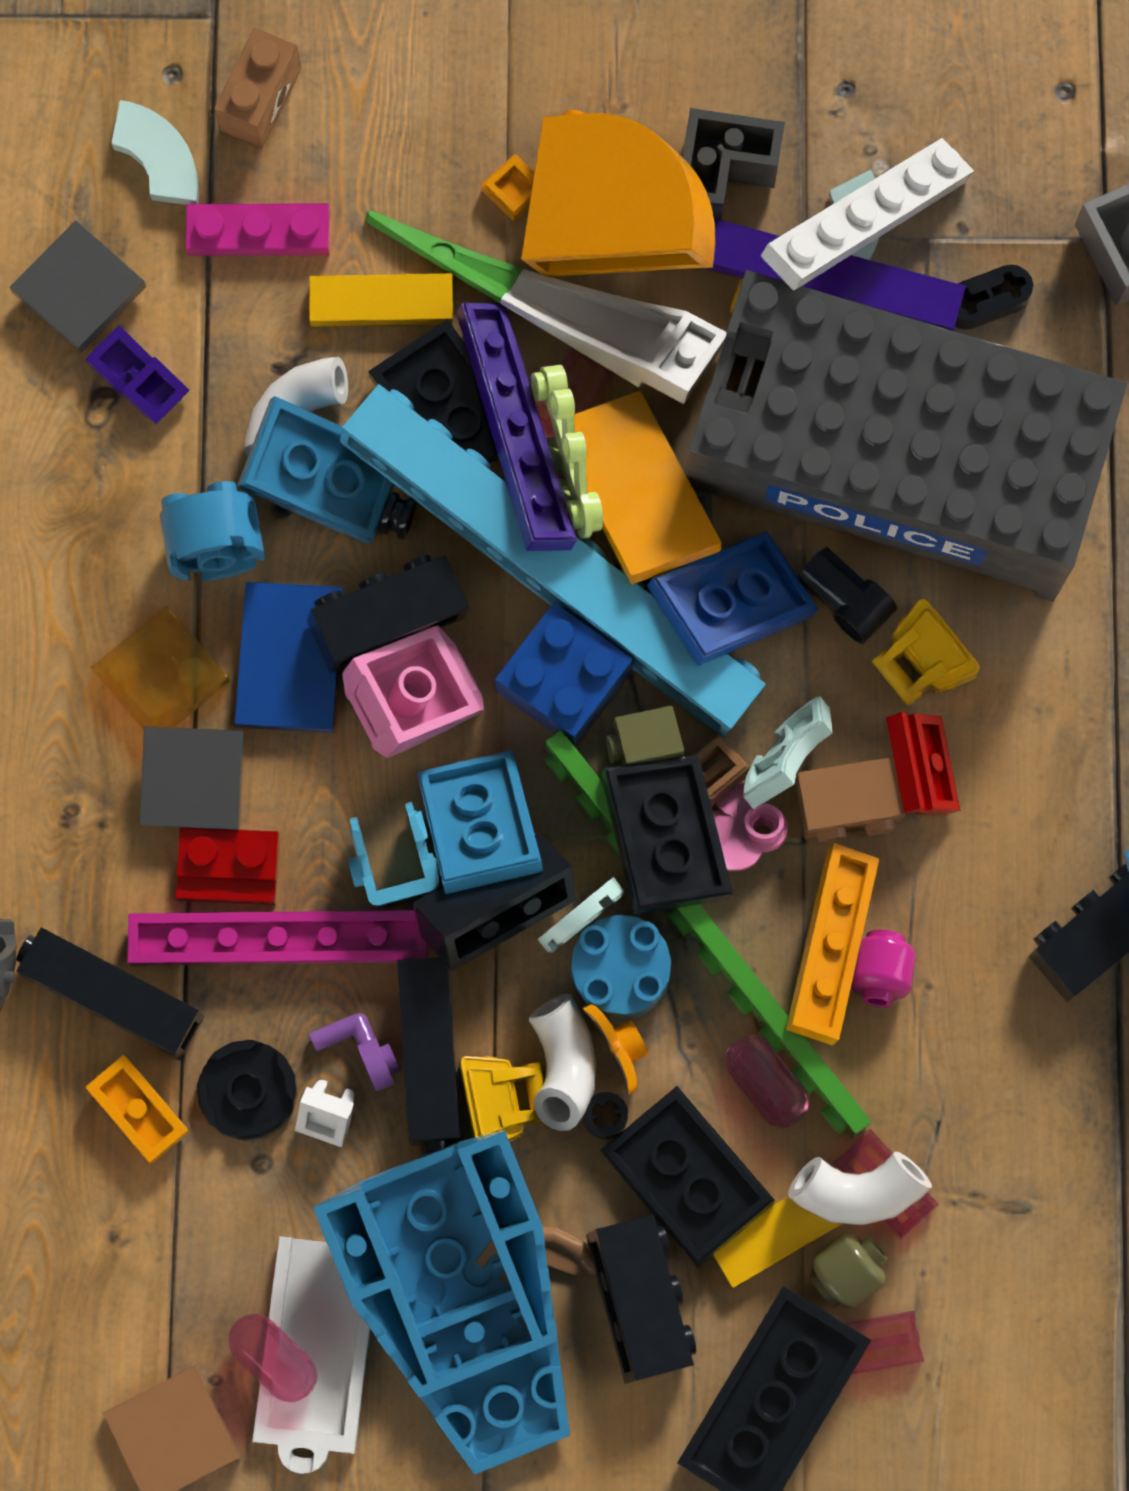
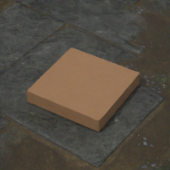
(172, 1433)

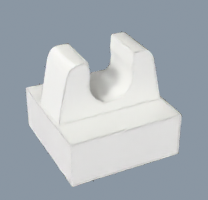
(325, 1115)

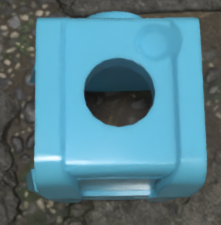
(363, 875)

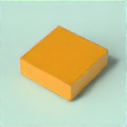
(510, 187)

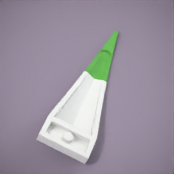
(623, 334)

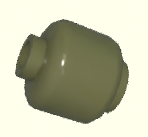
(849, 1270)

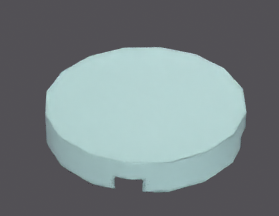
(581, 915)

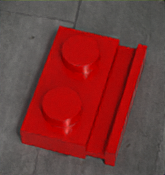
(923, 764)
(227, 866)

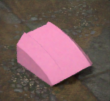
(411, 691)

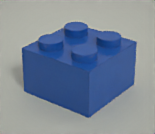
(564, 674)

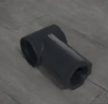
(856, 604)

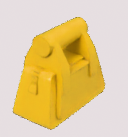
(930, 650)
(492, 1095)

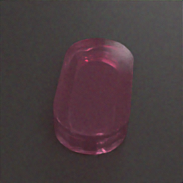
(766, 1081)
(273, 1358)

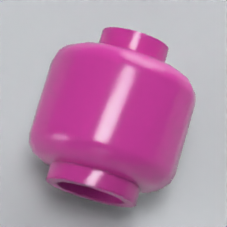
(884, 968)

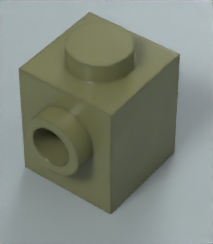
(644, 737)

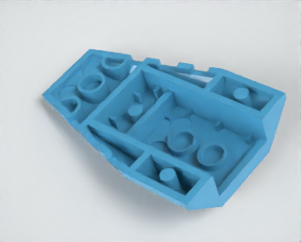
(460, 1336)

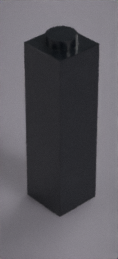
(108, 992)
(429, 1053)

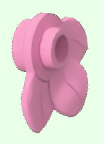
(736, 831)

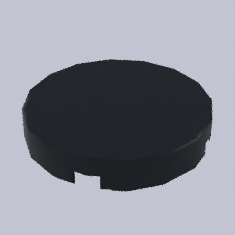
(247, 1090)

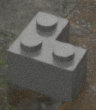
(733, 150)

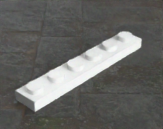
(866, 214)

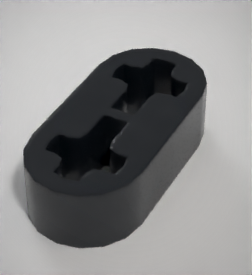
(994, 306)

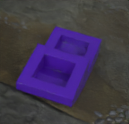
(136, 375)

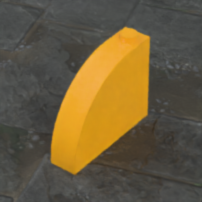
(614, 201)

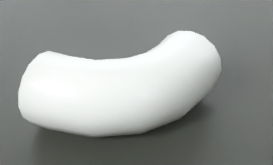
(306, 386)
(568, 1060)
(859, 1197)

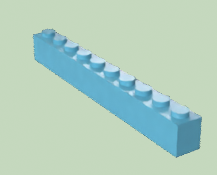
(479, 508)

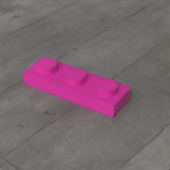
(258, 229)

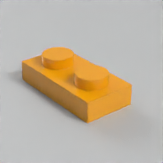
(137, 1109)

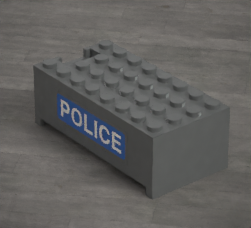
(906, 434)

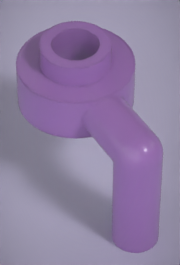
(377, 1060)

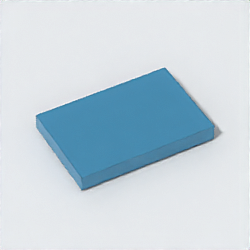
(311, 473)
(479, 822)

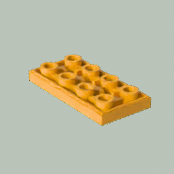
(642, 489)

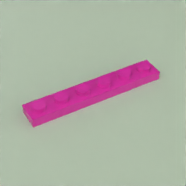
(274, 938)

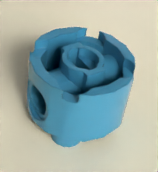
(211, 532)
(621, 967)

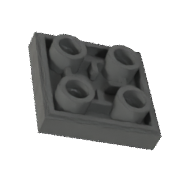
(78, 286)
(191, 778)

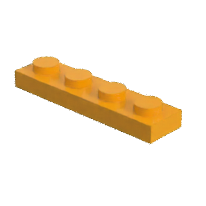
(832, 944)

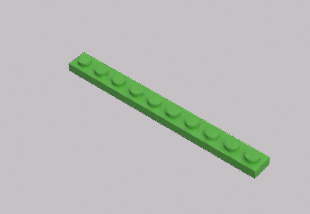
(720, 957)

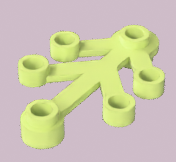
(568, 449)

